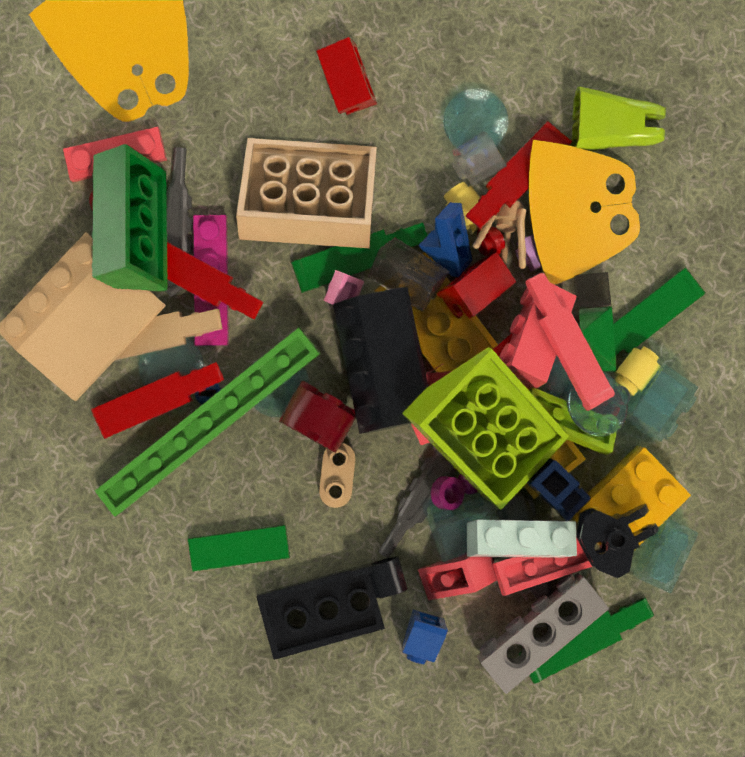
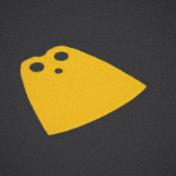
(108, 37)

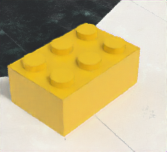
(636, 482)

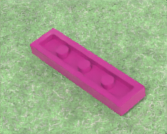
(212, 248)

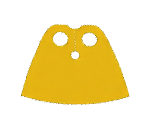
(560, 196)

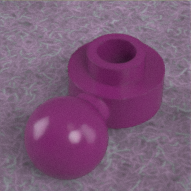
(449, 491)

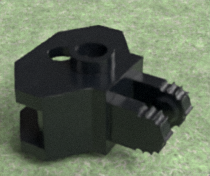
(616, 538)

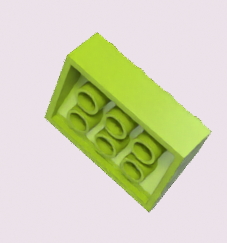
(487, 426)

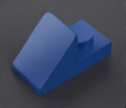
(449, 241)

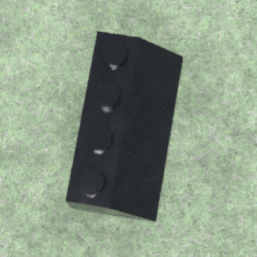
(381, 357)

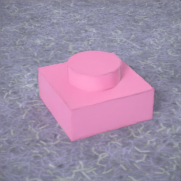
(343, 288)

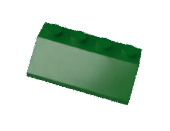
(129, 221)

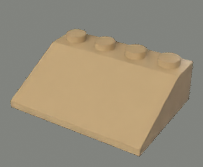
(307, 193)
(76, 324)

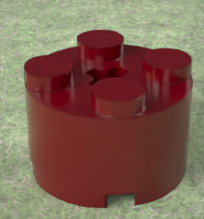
(318, 416)

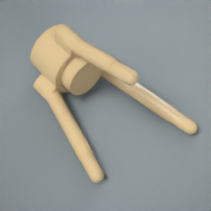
(507, 221)

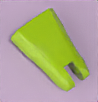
(613, 121)

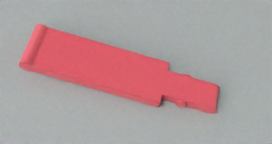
(570, 345)

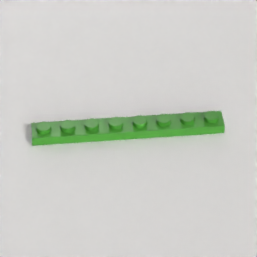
(207, 422)

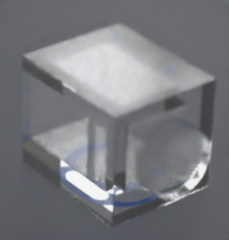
(477, 159)

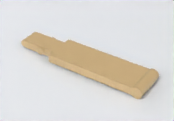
(171, 331)

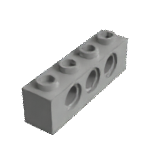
(537, 650)

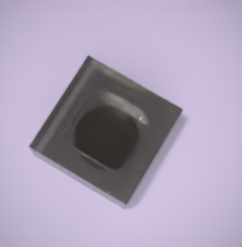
(592, 290)

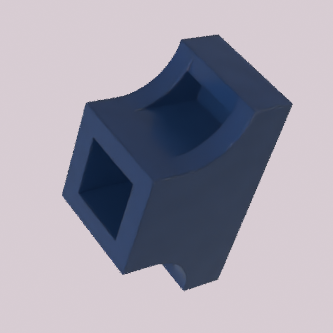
(559, 489)

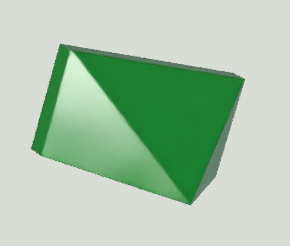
(599, 333)

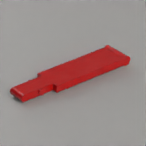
(513, 179)
(208, 282)
(153, 399)

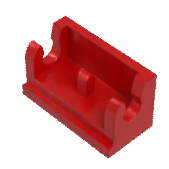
(346, 76)
(477, 286)

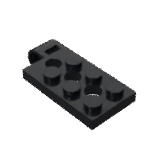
(376, 579)

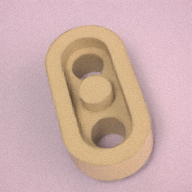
(337, 475)

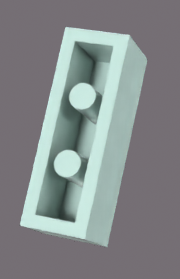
(521, 538)

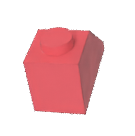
(457, 576)

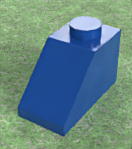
(424, 637)

